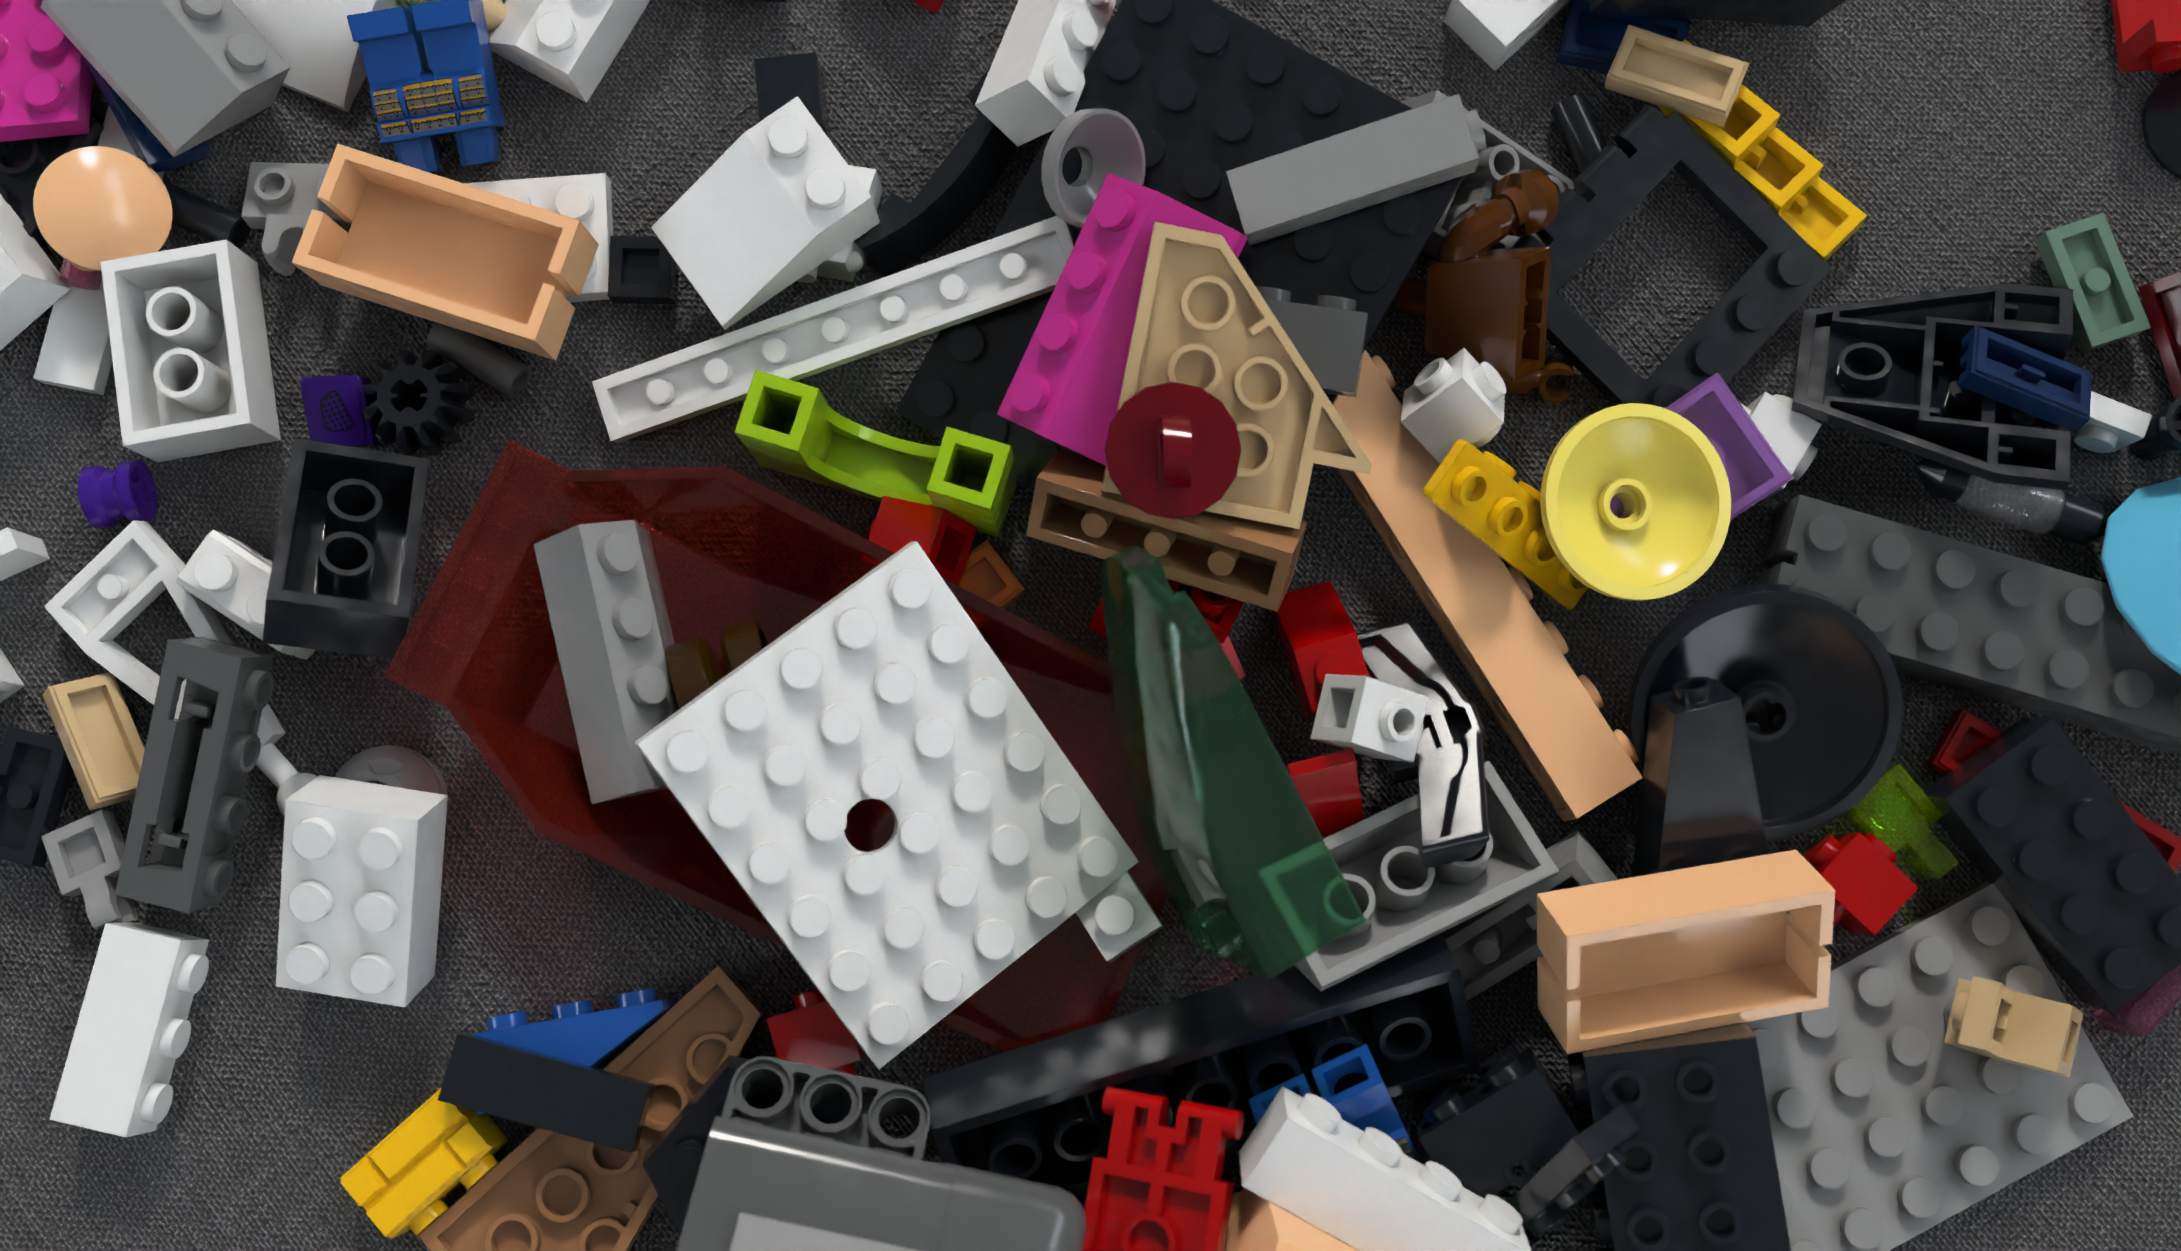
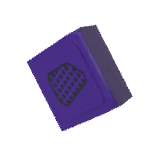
(335, 410)

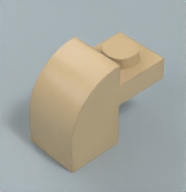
(2013, 1026)

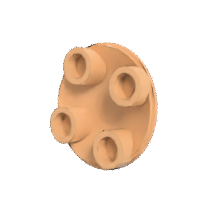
(101, 207)

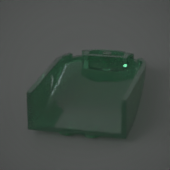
(1211, 785)

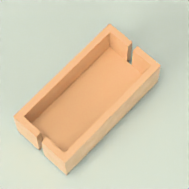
(447, 252)
(1684, 950)

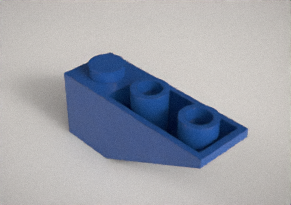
(578, 1032)

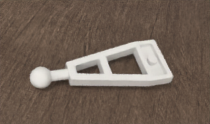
(115, 591)

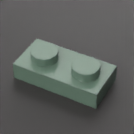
(2104, 298)

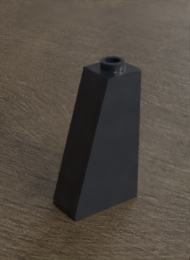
(1697, 782)

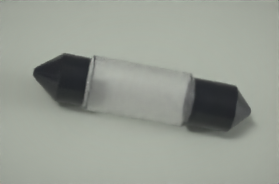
(2021, 506)

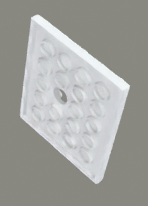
(907, 707)

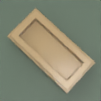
(1676, 75)
(97, 737)

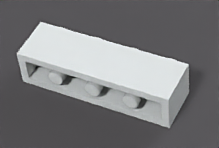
(1365, 1187)

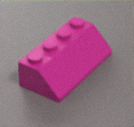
(1081, 345)

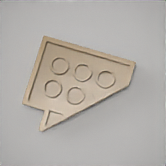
(1213, 330)

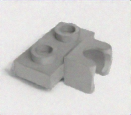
(280, 203)

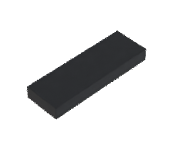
(546, 1092)

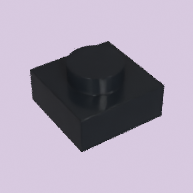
(640, 271)

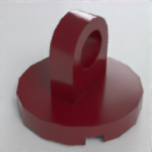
(1172, 450)

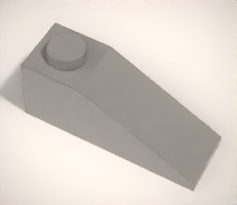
(1506, 935)

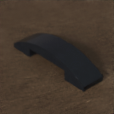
(944, 202)

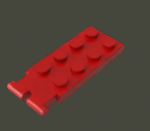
(1160, 1180)

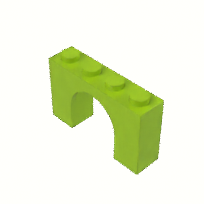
(799, 434)

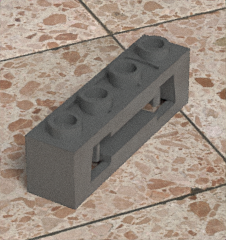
(195, 774)

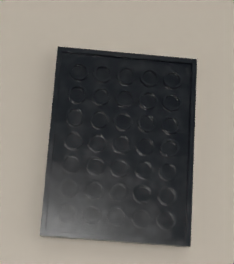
(1204, 101)

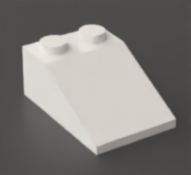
(765, 214)

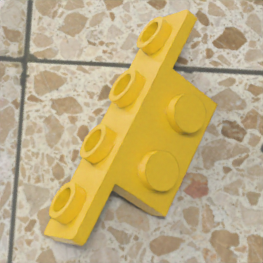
(1503, 515)

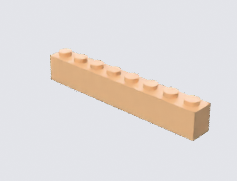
(1484, 612)

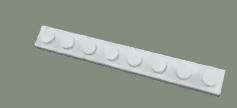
(837, 329)

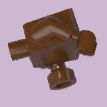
(1495, 297)

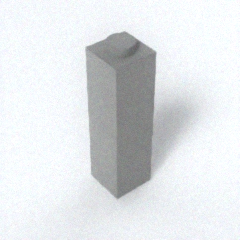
(1357, 168)

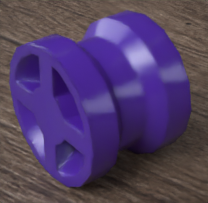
(117, 494)

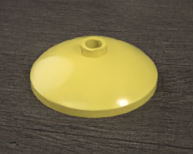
(1670, 495)

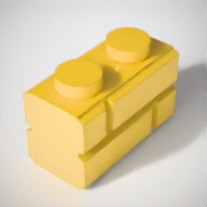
(421, 1164)

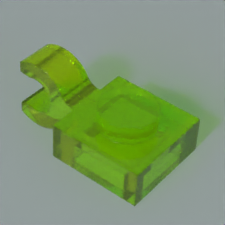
(1900, 817)

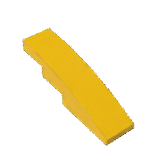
(1781, 172)

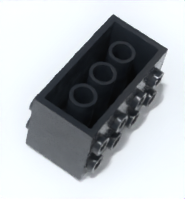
(1705, 1148)

